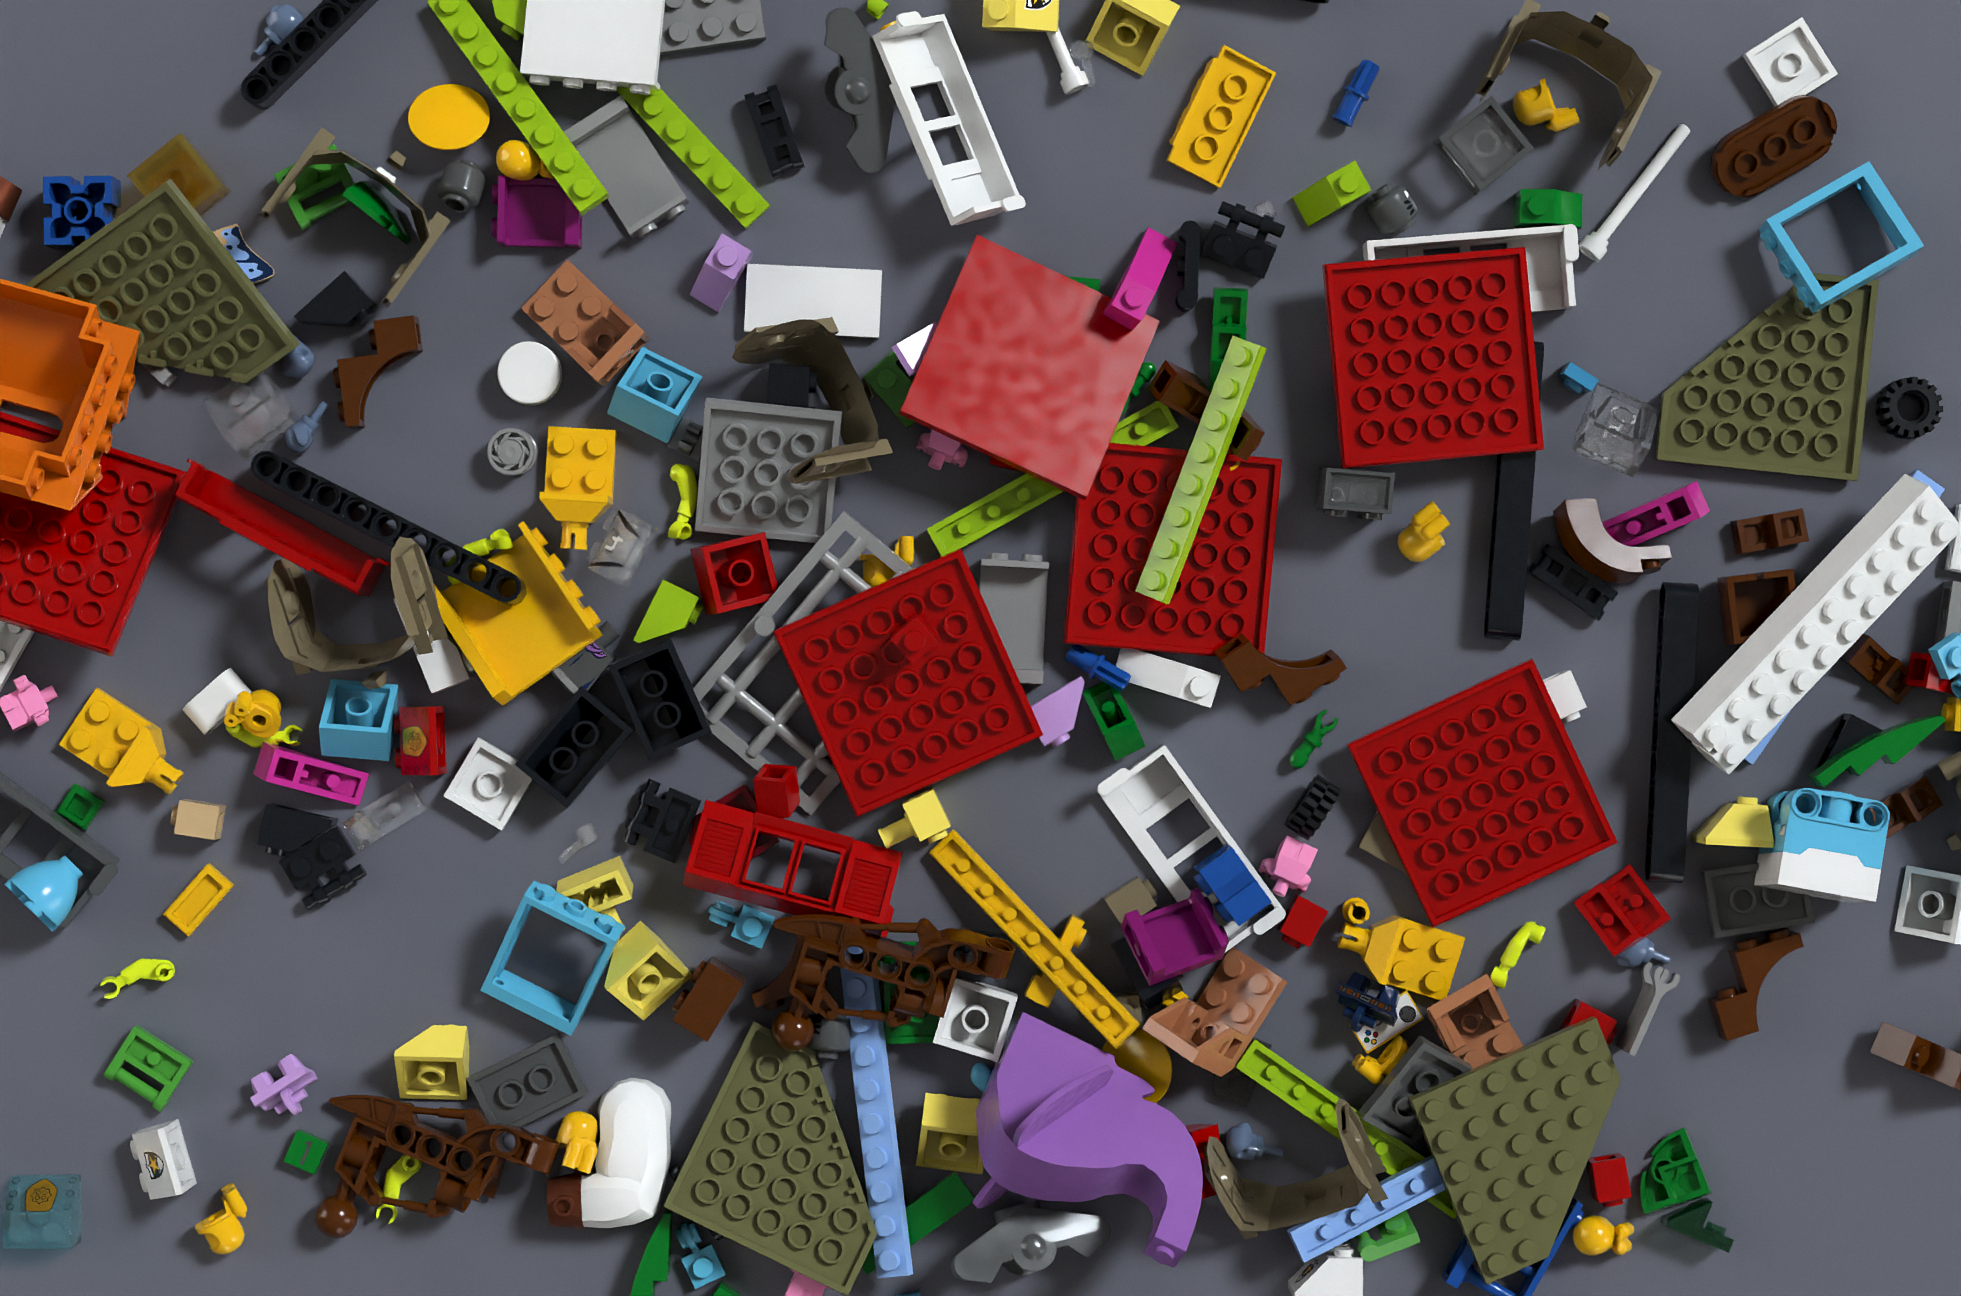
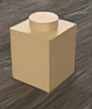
(198, 819)

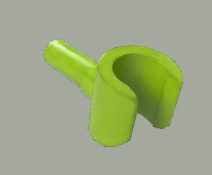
(876, 8)

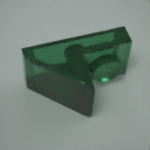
(1691, 1220)

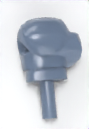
(281, 23)
(298, 361)
(299, 435)
(1641, 953)
(1245, 1145)

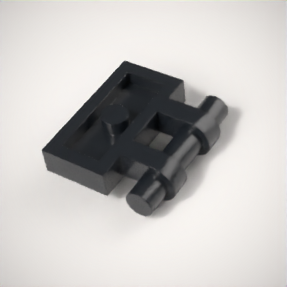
(1240, 248)
(671, 825)
(316, 859)

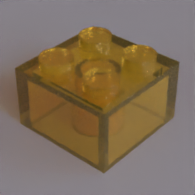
(187, 169)

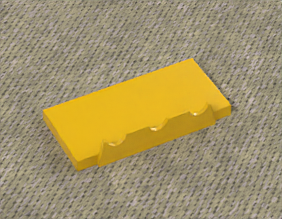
(1219, 115)

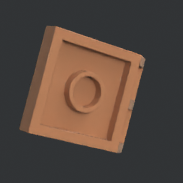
(585, 323)
(1224, 1018)
(1474, 1023)

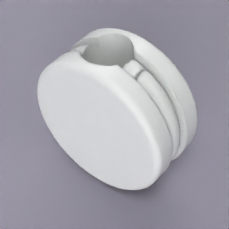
(529, 373)

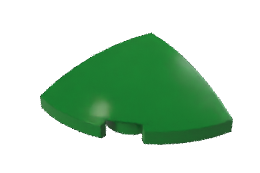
(378, 207)
(1673, 1174)

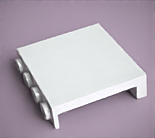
(593, 43)

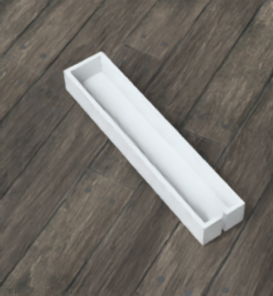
(1817, 623)

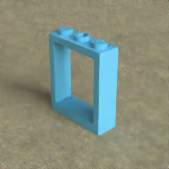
(1883, 208)
(532, 998)

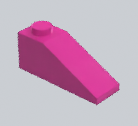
(1140, 279)
(1658, 515)
(310, 774)

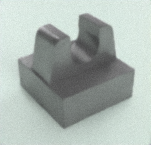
(688, 439)

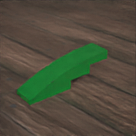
(1228, 320)
(1887, 744)
(931, 1211)
(656, 1258)

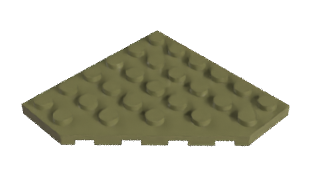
(176, 285)
(1779, 392)
(1518, 1141)
(778, 1167)

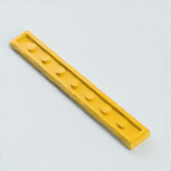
(1035, 939)

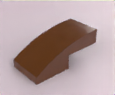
(1769, 531)
(1878, 668)
(1910, 804)

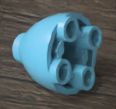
(47, 889)

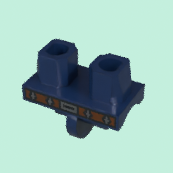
(1365, 1008)

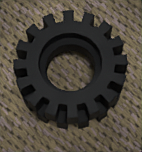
(1929, 407)
(1312, 807)

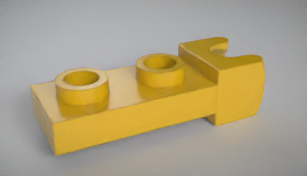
(1040, 987)

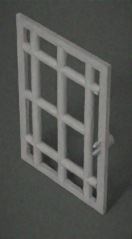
(764, 625)

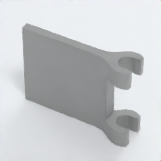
(1645, 1006)

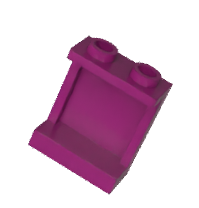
(534, 215)
(1175, 938)

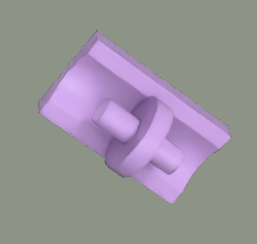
(286, 1091)

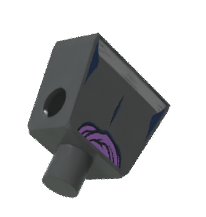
(589, 664)

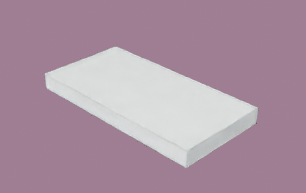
(801, 292)

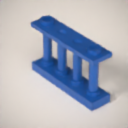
(1461, 1268)

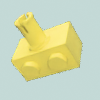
(923, 819)
(600, 887)

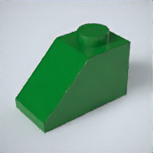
(1547, 208)
(1113, 720)

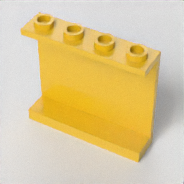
(521, 641)

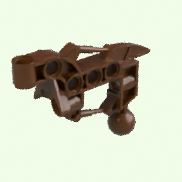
(914, 994)
(379, 1127)

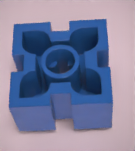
(68, 198)
(1232, 885)

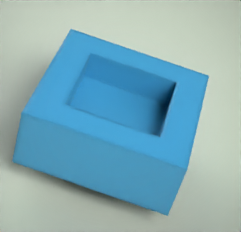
(1577, 379)

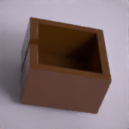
(1750, 600)
(709, 999)

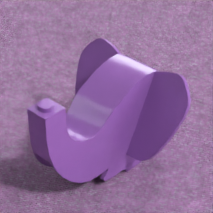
(1077, 1128)

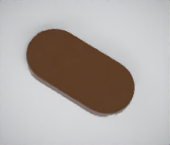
(1773, 146)

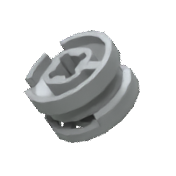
(512, 451)

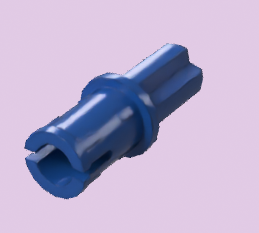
(1356, 93)
(1097, 667)

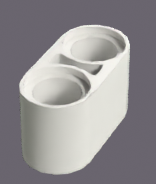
(209, 706)

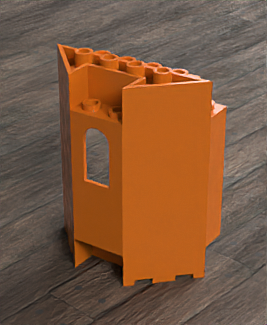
(69, 366)

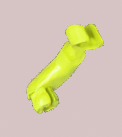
(688, 490)
(498, 540)
(254, 741)
(1511, 954)
(141, 969)
(395, 1177)

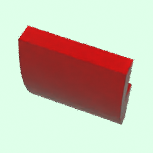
(1622, 911)

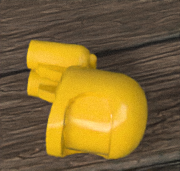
(1537, 106)
(520, 161)
(1423, 535)
(877, 571)
(256, 711)
(1375, 1069)
(578, 1138)
(223, 1227)
(1597, 1235)

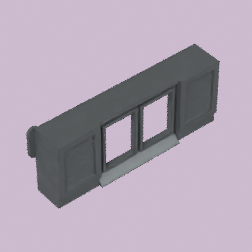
(86, 854)

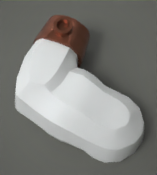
(629, 1162)

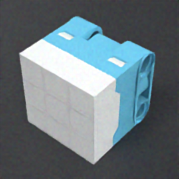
(1824, 845)

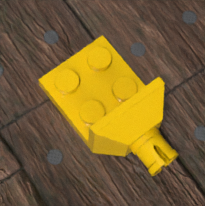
(578, 479)
(120, 744)
(1406, 954)

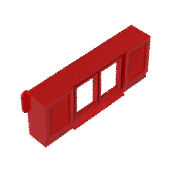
(279, 530)
(724, 846)

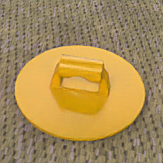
(448, 117)
(1145, 1058)

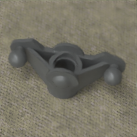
(859, 88)
(1027, 1241)

